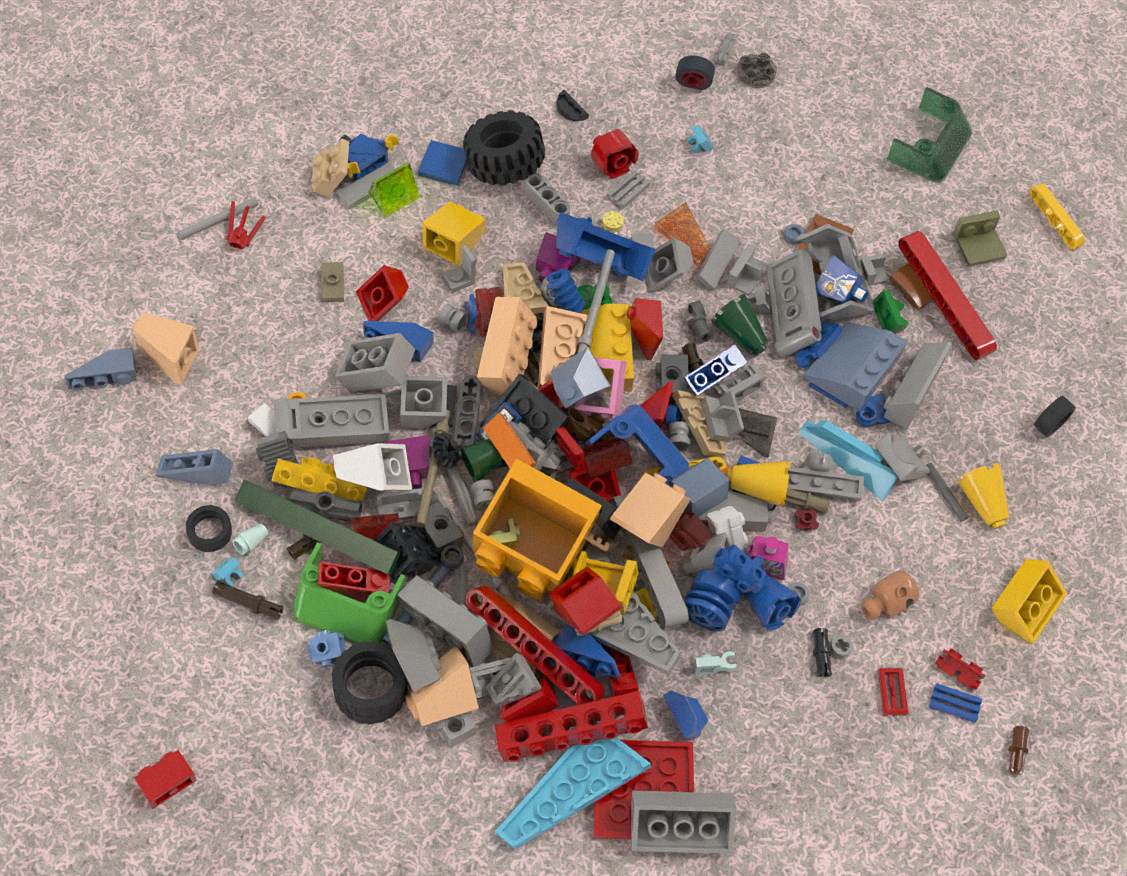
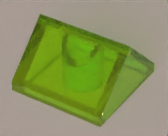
(394, 190)

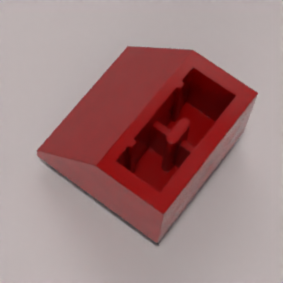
(584, 600)

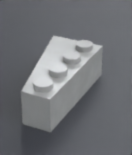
(447, 619)

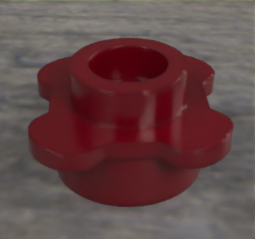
(802, 524)

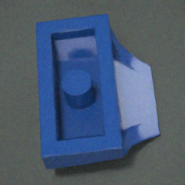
(687, 714)

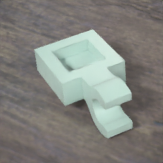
(713, 664)

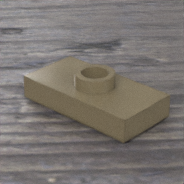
(332, 282)

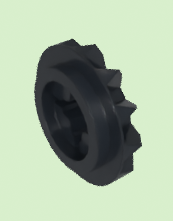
(445, 458)

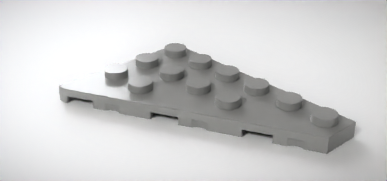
(636, 634)

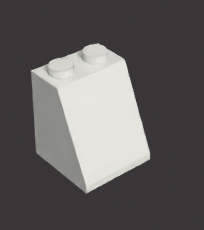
(375, 466)

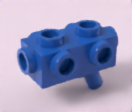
(740, 568)

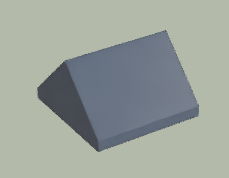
(704, 486)

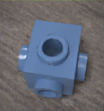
(326, 648)

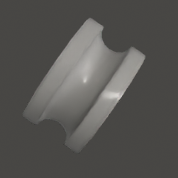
(845, 641)

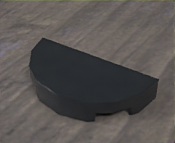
(570, 108)

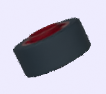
(695, 72)

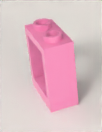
(616, 393)

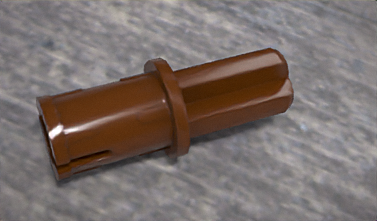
(1018, 750)

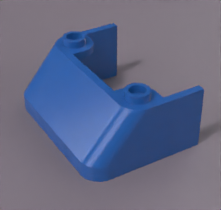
(592, 242)
(637, 422)

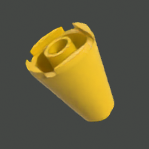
(762, 480)
(987, 494)

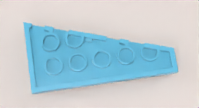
(572, 784)

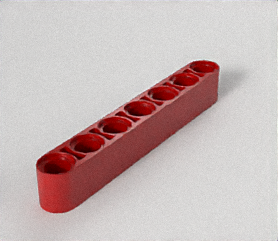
(947, 295)
(522, 644)

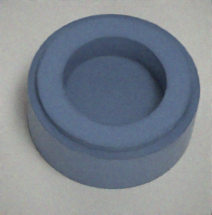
(792, 232)

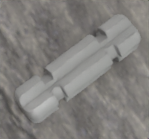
(726, 48)

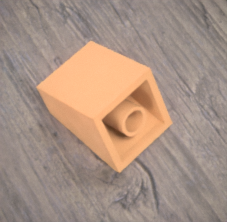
(166, 344)
(652, 509)
(447, 696)

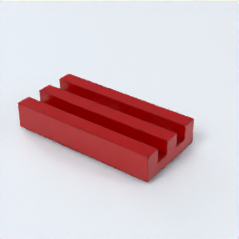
(570, 449)
(883, 690)

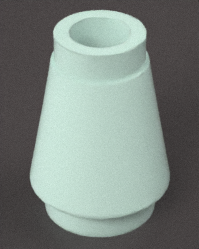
(249, 539)

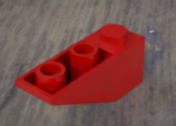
(352, 581)
(627, 681)

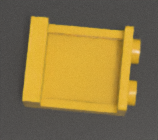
(617, 577)

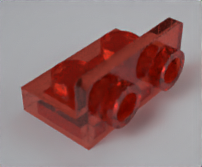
(607, 456)

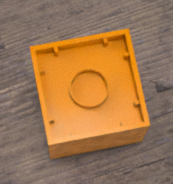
(551, 527)

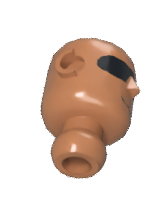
(891, 596)

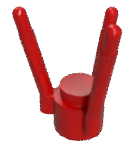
(238, 238)

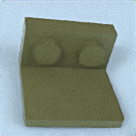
(979, 238)

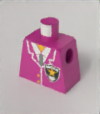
(774, 553)

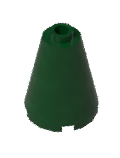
(741, 325)

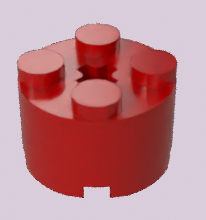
(614, 153)

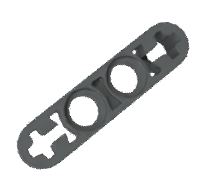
(468, 417)

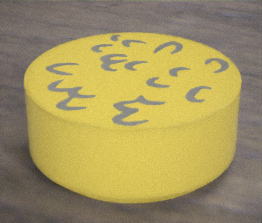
(612, 221)

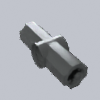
(340, 507)

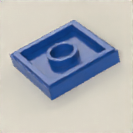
(443, 163)

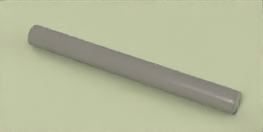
(215, 219)

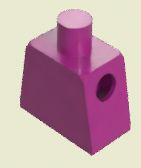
(550, 260)
(418, 457)

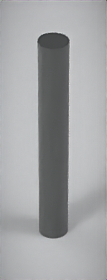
(946, 492)

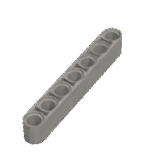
(656, 577)

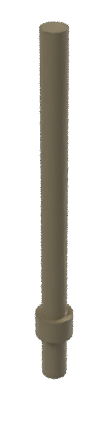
(441, 427)

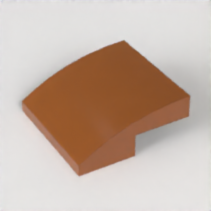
(910, 284)

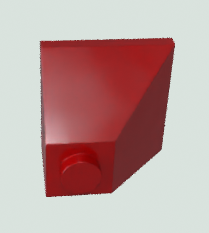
(382, 292)
(646, 324)
(658, 404)
(604, 485)

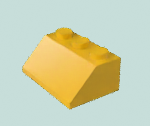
(1030, 599)

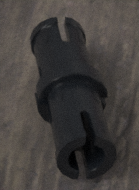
(822, 652)

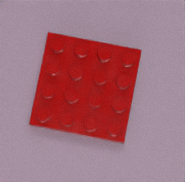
(669, 772)

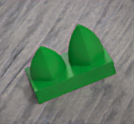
(888, 313)

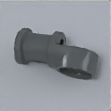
(698, 322)

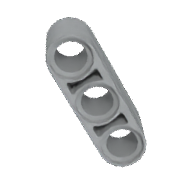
(546, 197)

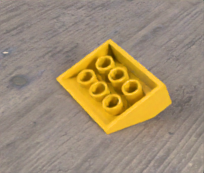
(612, 340)

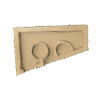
(520, 283)
(693, 414)

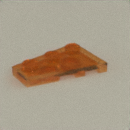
(683, 226)

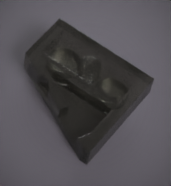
(757, 431)

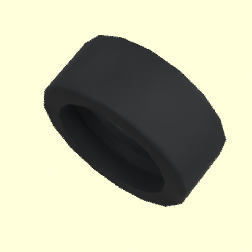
(1054, 416)
(215, 543)

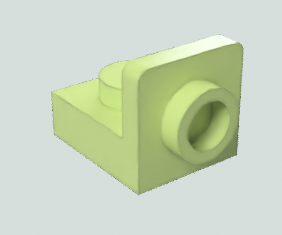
(510, 538)

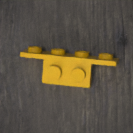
(316, 477)

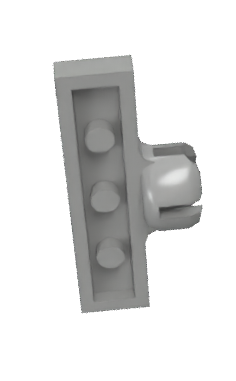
(823, 481)

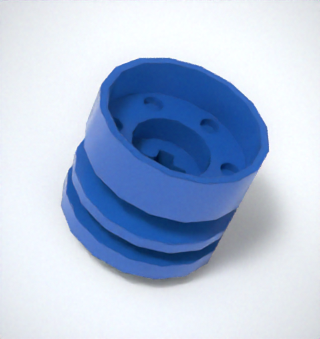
(711, 600)

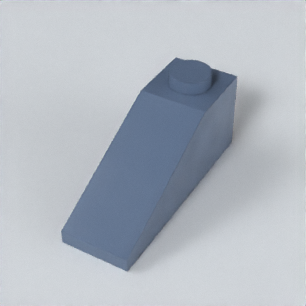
(198, 467)

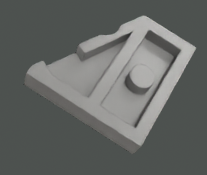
(513, 682)

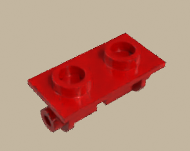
(953, 662)

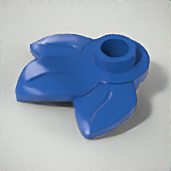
(874, 410)

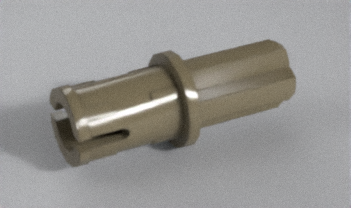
(807, 500)

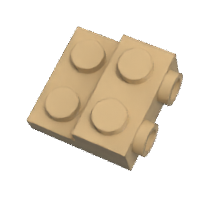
(330, 168)

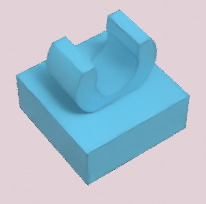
(701, 140)
(225, 569)

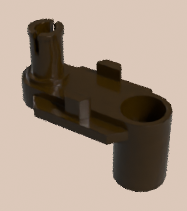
(584, 426)

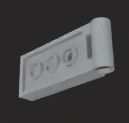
(794, 303)
(341, 419)

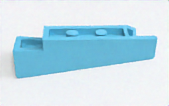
(851, 456)

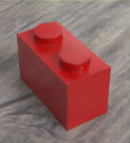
(165, 778)

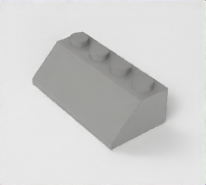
(916, 383)
(682, 822)

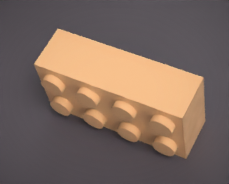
(506, 344)

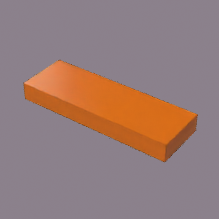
(507, 441)

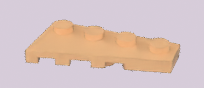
(559, 339)

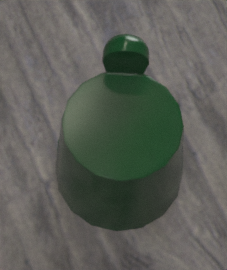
(481, 459)

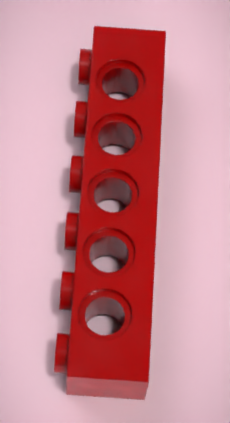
(559, 721)

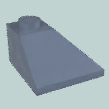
(579, 379)

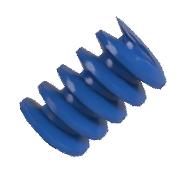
(565, 291)

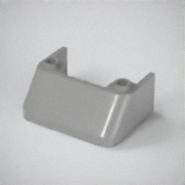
(831, 241)

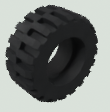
(504, 147)

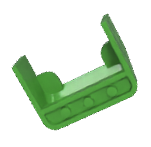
(339, 613)

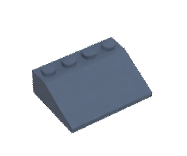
(856, 363)

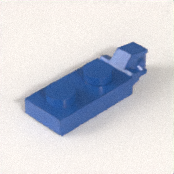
(829, 333)

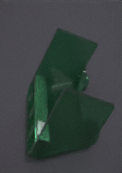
(937, 158)

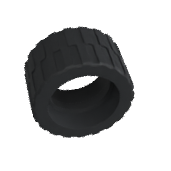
(368, 710)

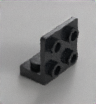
(411, 544)

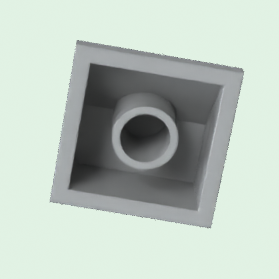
(423, 401)

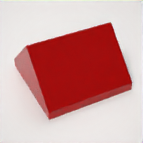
(533, 704)

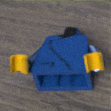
(367, 154)

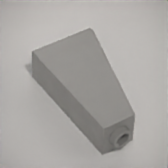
(753, 510)

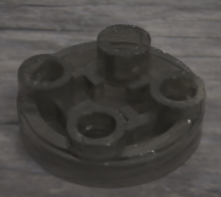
(756, 70)

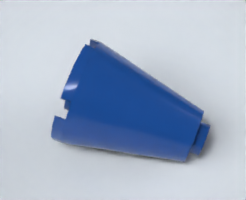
(773, 603)

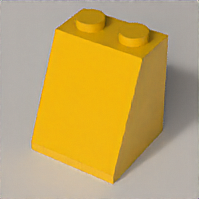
(450, 230)

